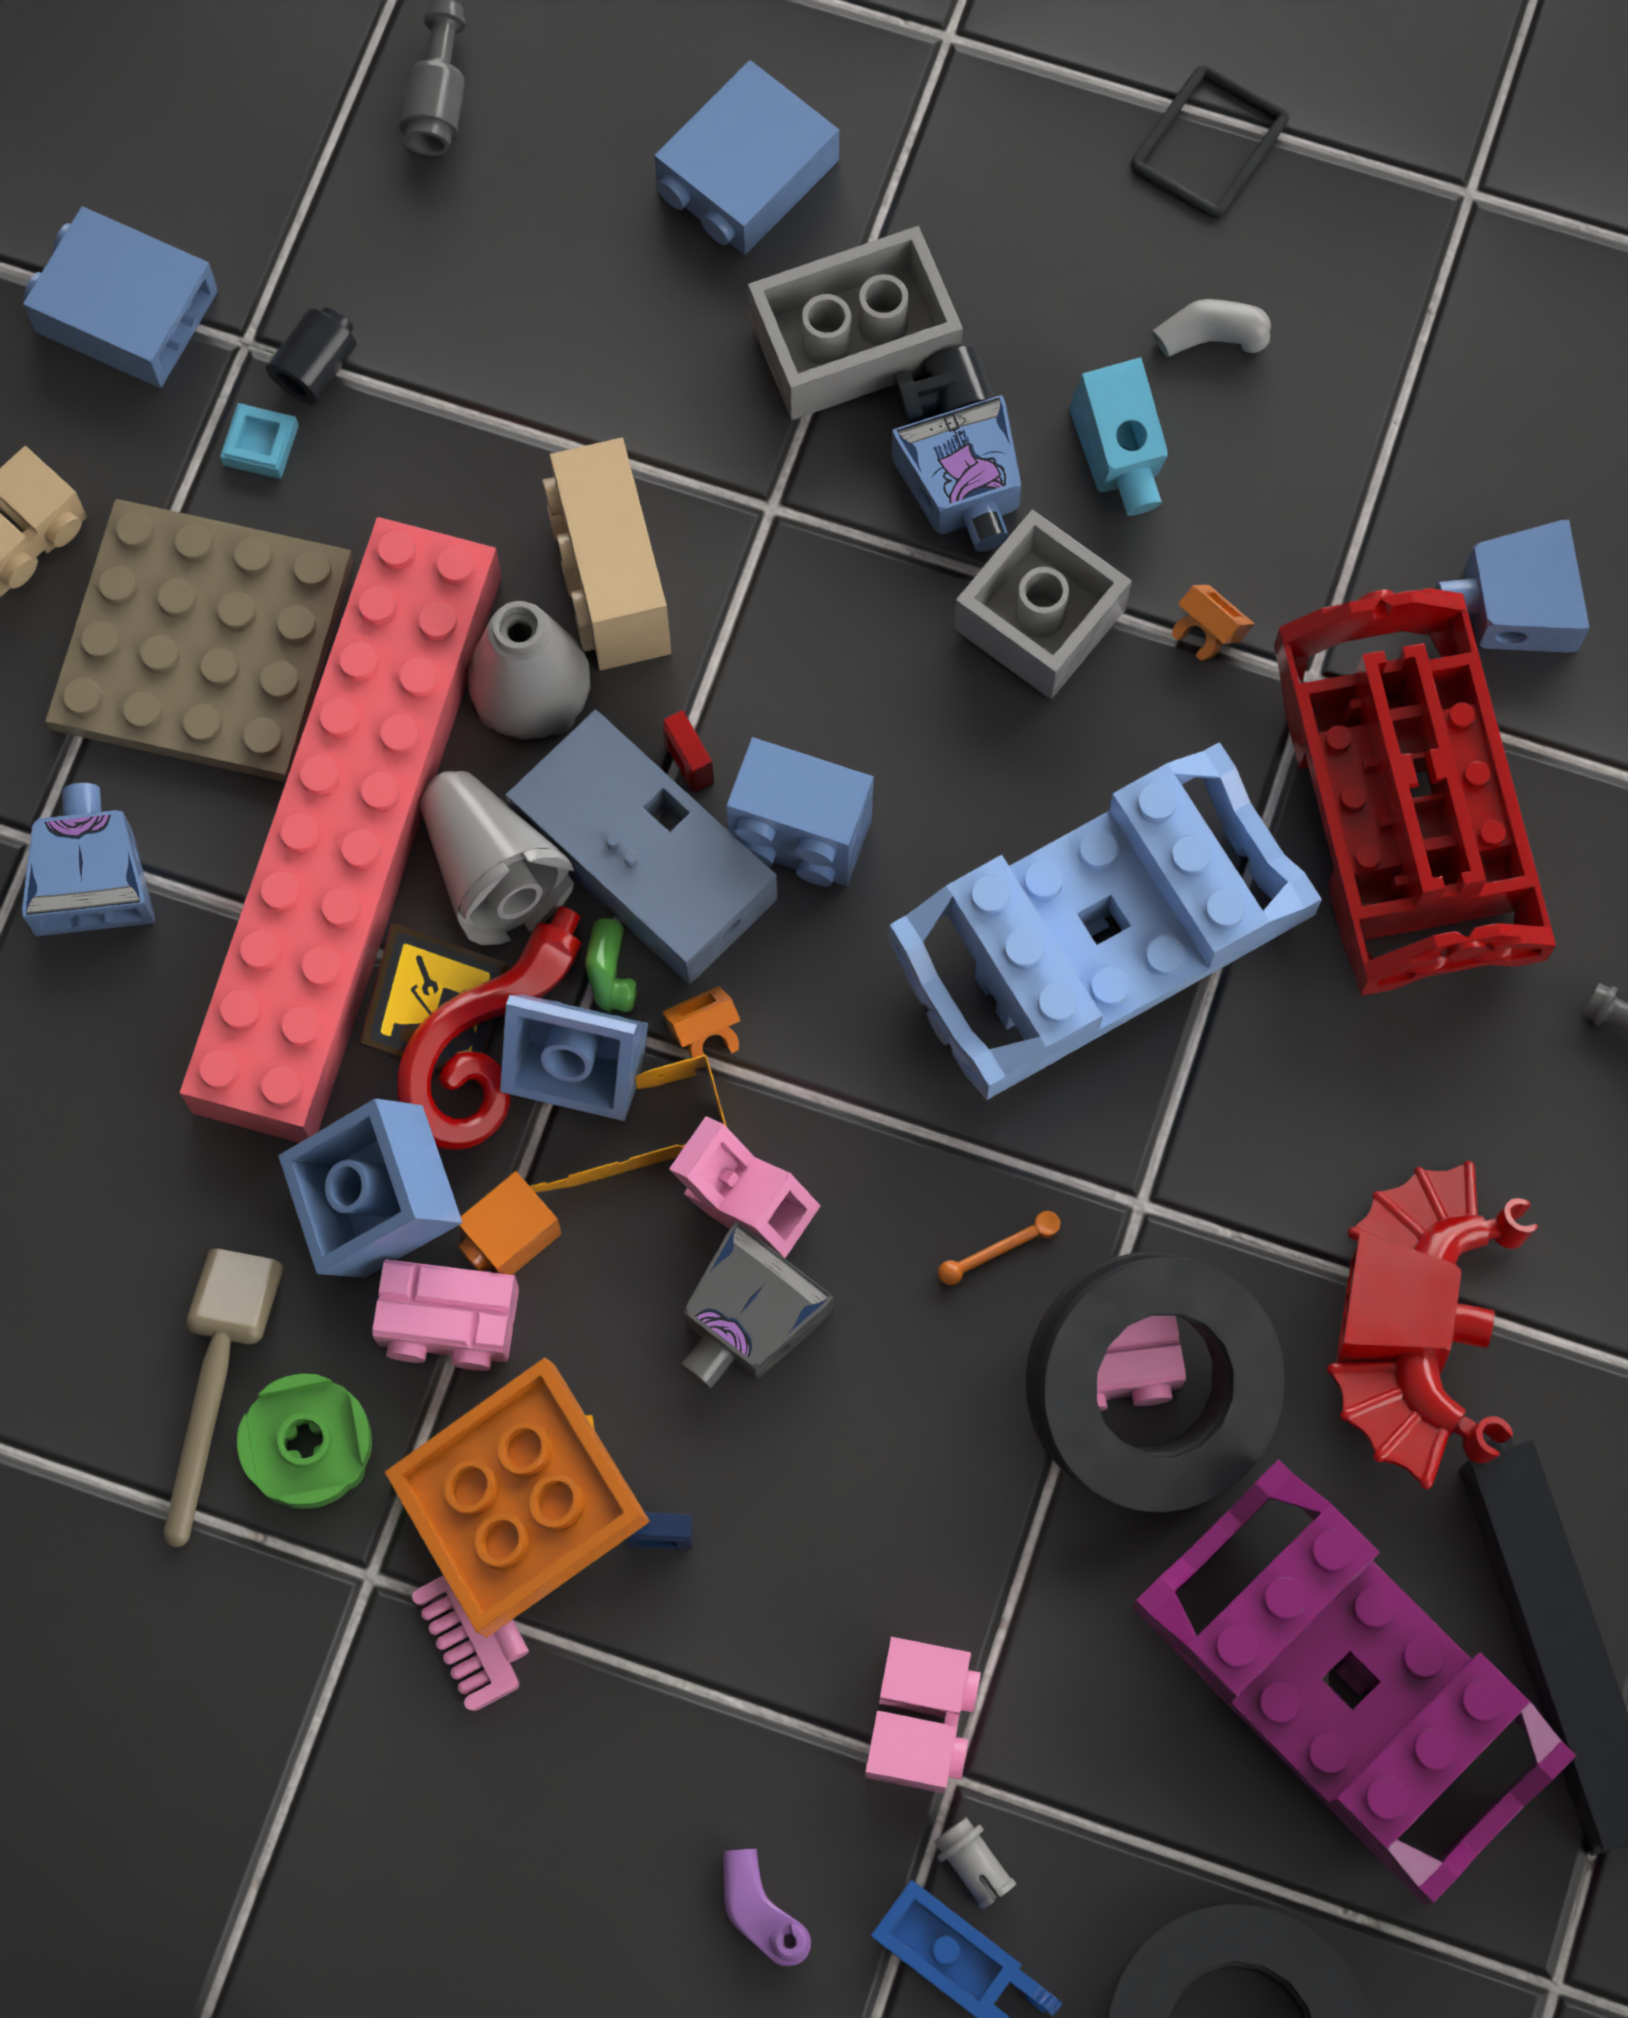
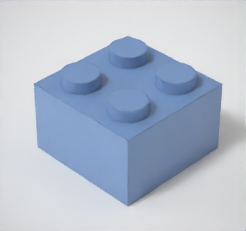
(801, 812)
(369, 1188)

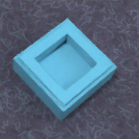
(259, 441)

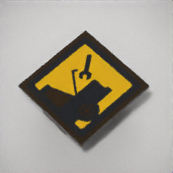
(414, 981)

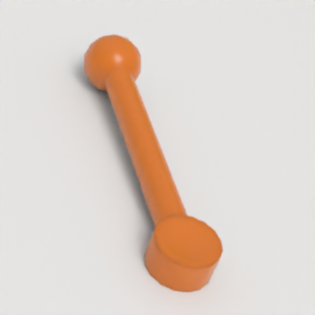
(1045, 1225)

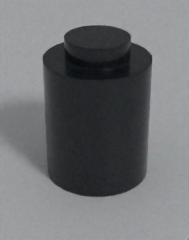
(312, 354)

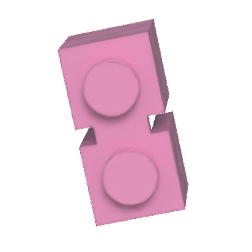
(927, 1682)

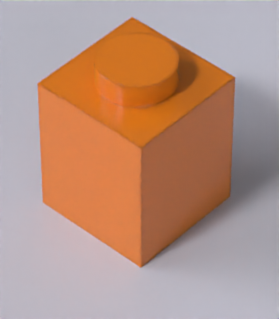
(507, 1228)

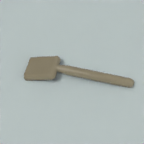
(229, 1306)

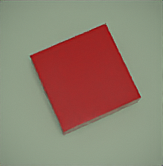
(688, 751)

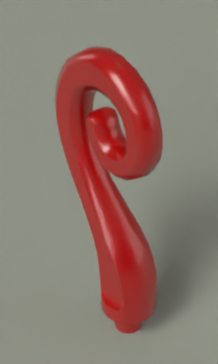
(538, 970)

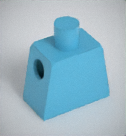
(1118, 413)

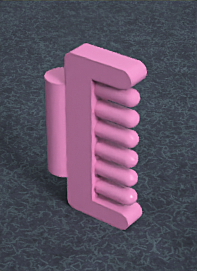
(493, 1652)

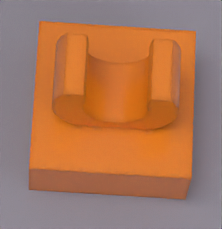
(1215, 616)
(702, 1017)

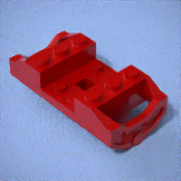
(1399, 856)

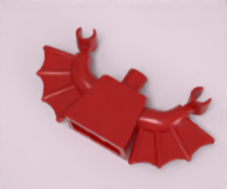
(1407, 1313)

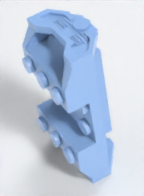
(1144, 865)

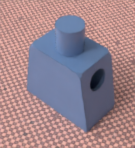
(1525, 591)

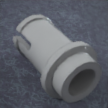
(971, 1860)

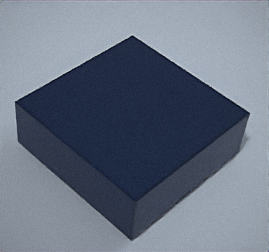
(664, 1532)

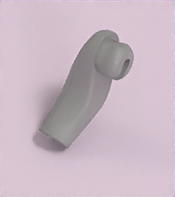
(1214, 321)

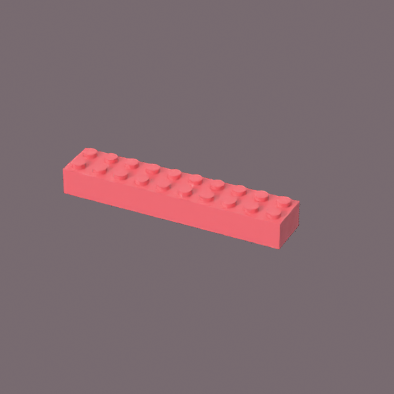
(342, 833)

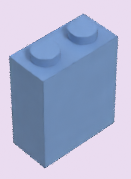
(746, 158)
(120, 296)

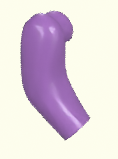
(755, 1916)

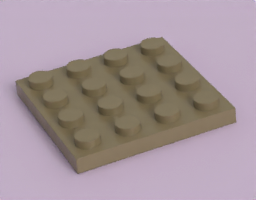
(200, 640)

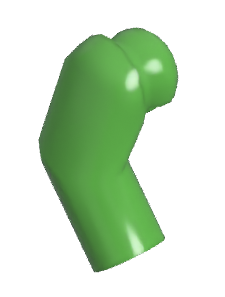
(602, 968)

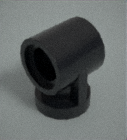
(952, 382)

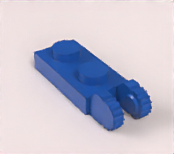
(955, 1955)

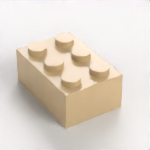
(607, 555)

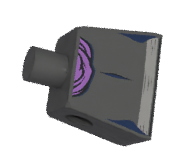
(750, 1309)

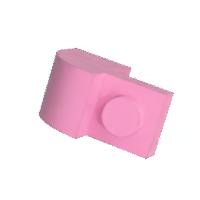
(742, 1188)

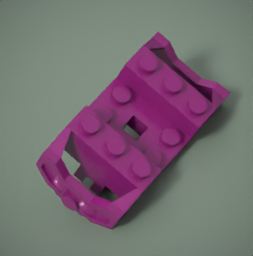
(1426, 1700)

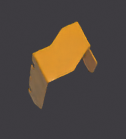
(647, 1079)

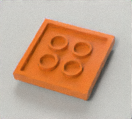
(516, 1497)

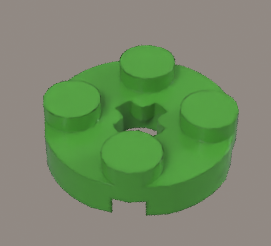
(274, 1420)

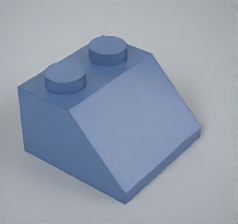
(571, 1056)

